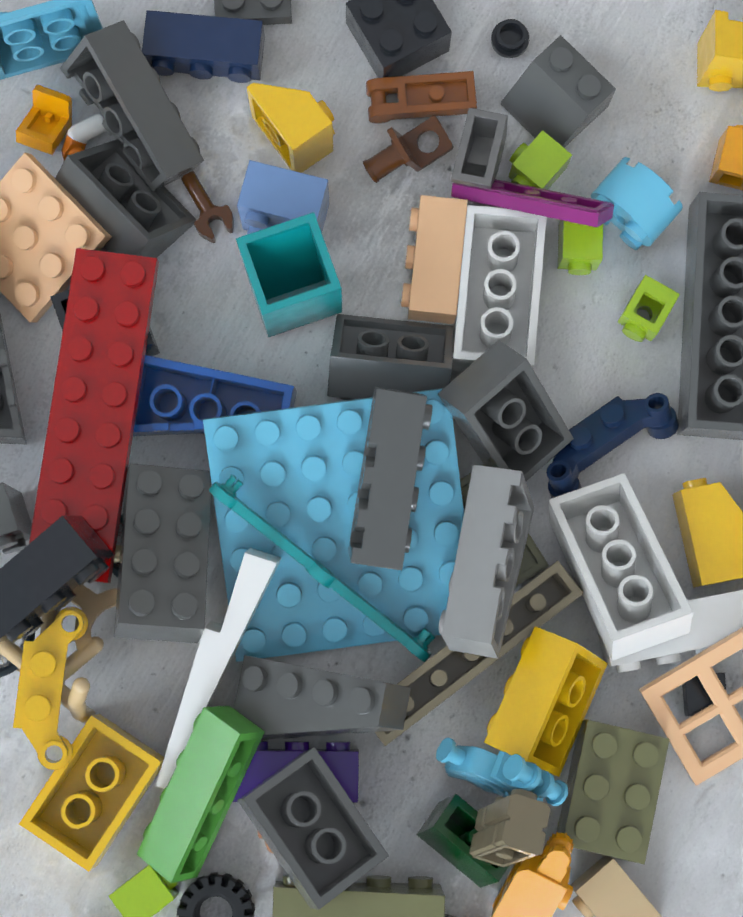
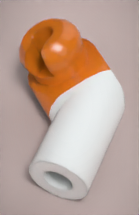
(80, 134)

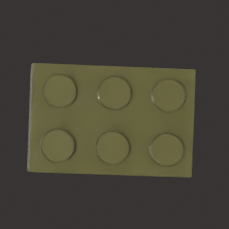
(613, 790)

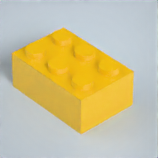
(546, 700)
(94, 793)

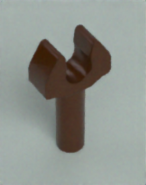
(207, 210)

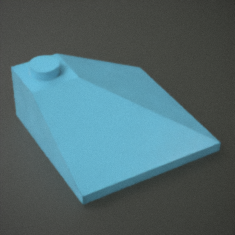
(43, 34)

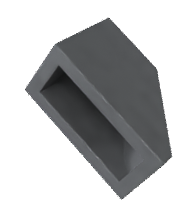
(480, 149)

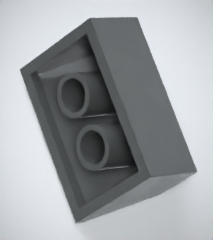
(123, 202)
(388, 356)

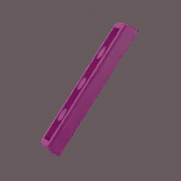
(538, 202)

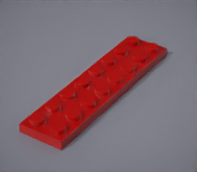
(96, 393)

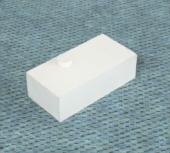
(499, 283)
(619, 567)

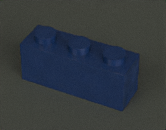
(204, 45)

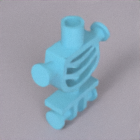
(499, 772)

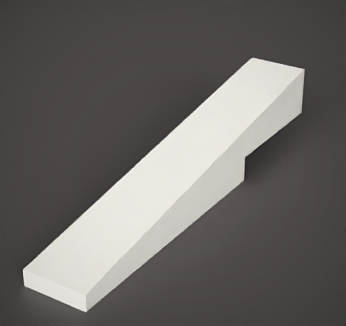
(217, 650)

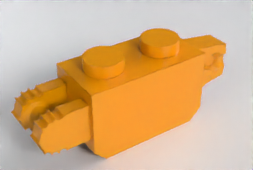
(538, 883)

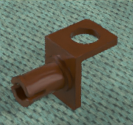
(406, 150)

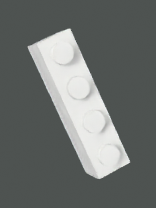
(711, 621)

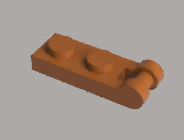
(421, 96)

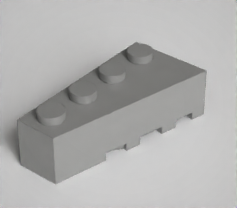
(487, 561)

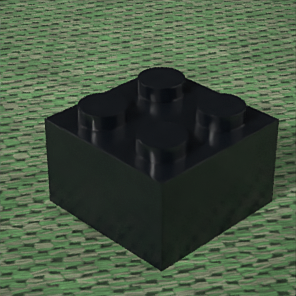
(398, 33)

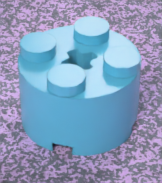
(639, 202)

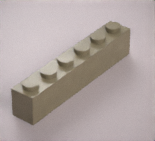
(452, 670)

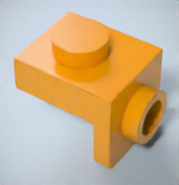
(46, 121)

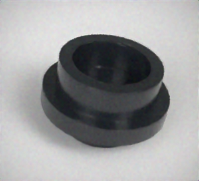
(510, 38)

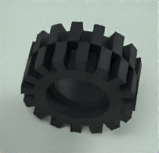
(216, 886)

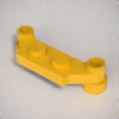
(42, 687)

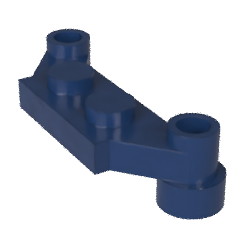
(604, 432)

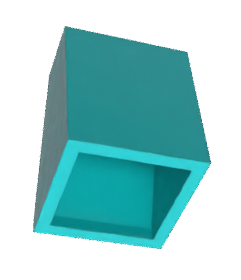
(291, 274)

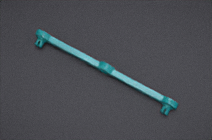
(227, 495)

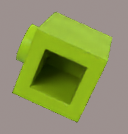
(539, 162)

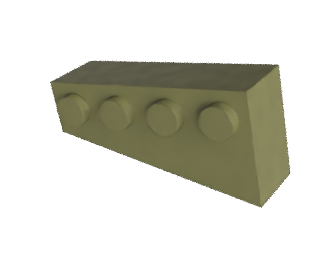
(370, 899)

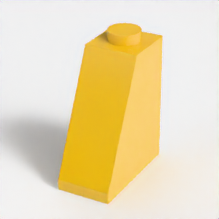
(710, 532)

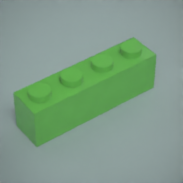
(199, 793)

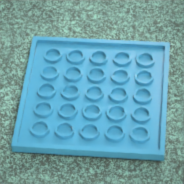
(304, 480)

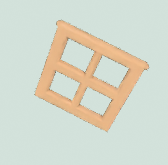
(723, 704)

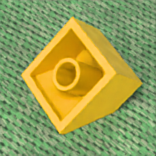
(293, 123)

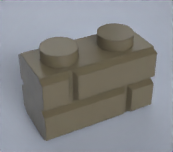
(510, 829)

